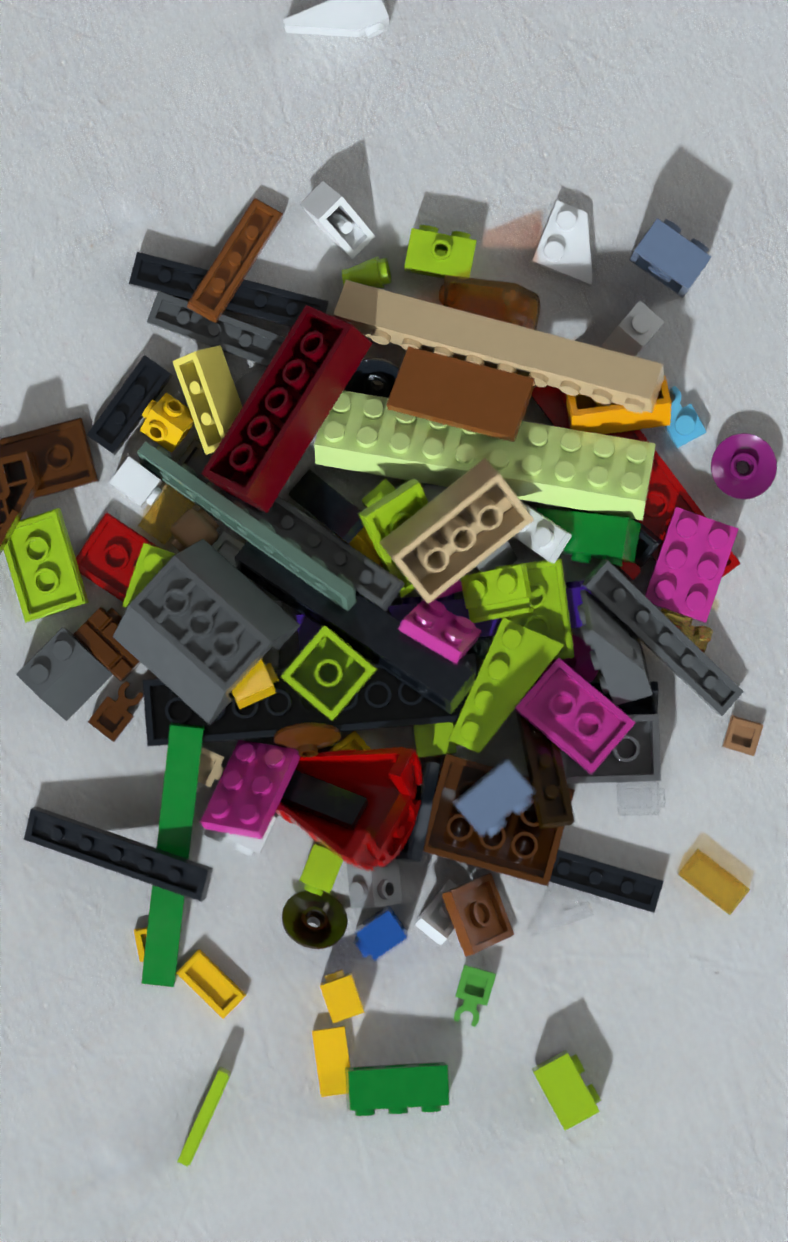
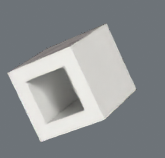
(137, 483)

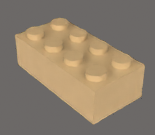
(456, 530)

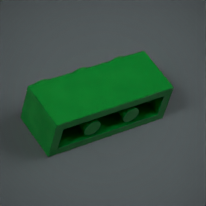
(597, 536)
(397, 1088)

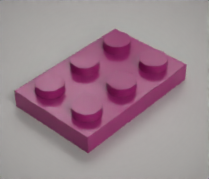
(690, 564)
(575, 716)
(250, 789)

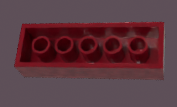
(287, 408)

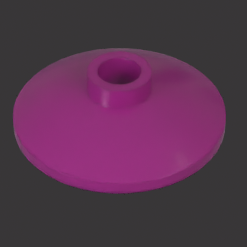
(760, 462)

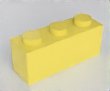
(209, 394)

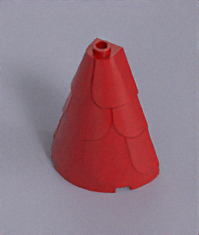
(388, 782)

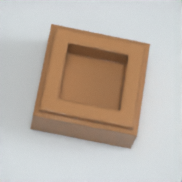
(742, 735)

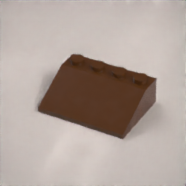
(514, 850)

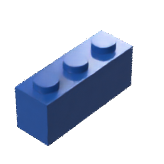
(380, 933)

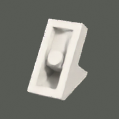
(435, 918)

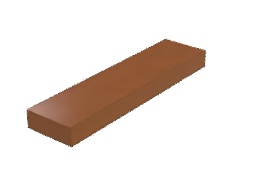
(235, 260)

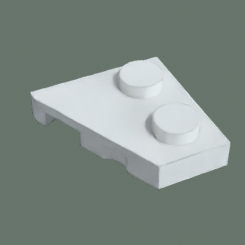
(566, 244)

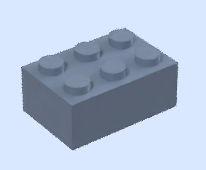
(494, 798)

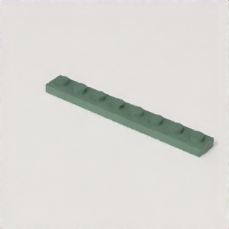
(258, 533)

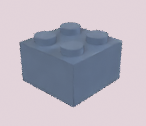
(671, 256)

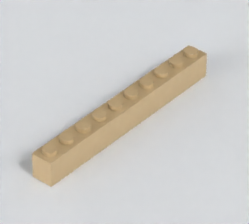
(503, 346)

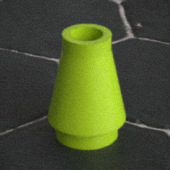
(372, 273)

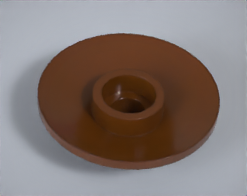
(307, 737)

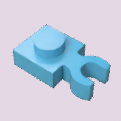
(684, 422)

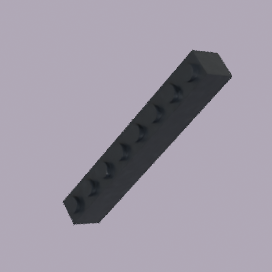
(366, 630)

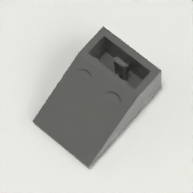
(615, 652)

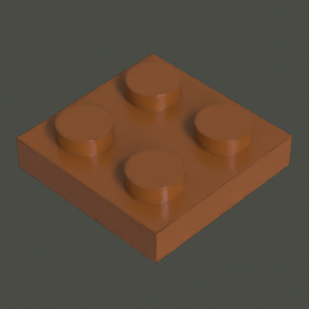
(478, 914)

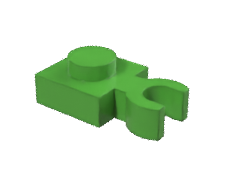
(475, 989)

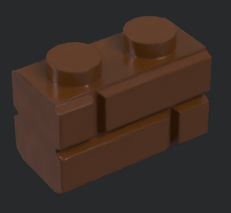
(98, 638)

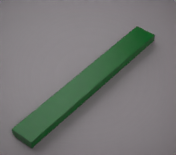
(175, 838)

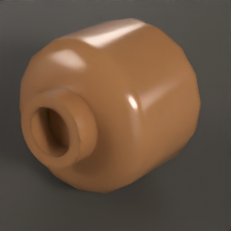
(192, 528)

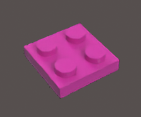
(440, 630)

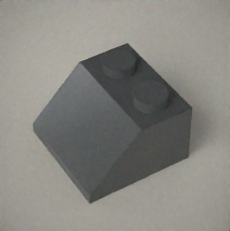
(64, 674)

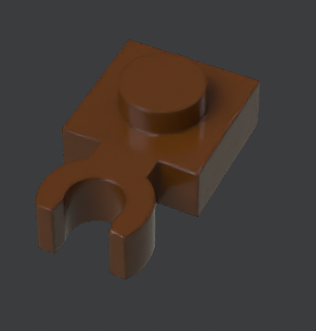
(113, 715)

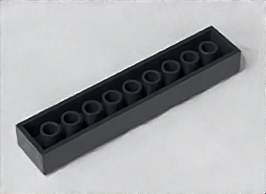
(378, 704)

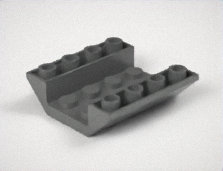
(202, 627)

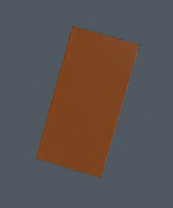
(461, 394)

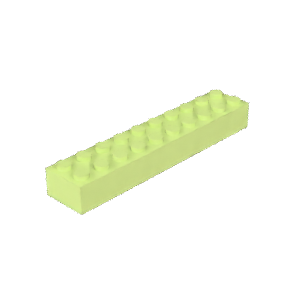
(541, 465)

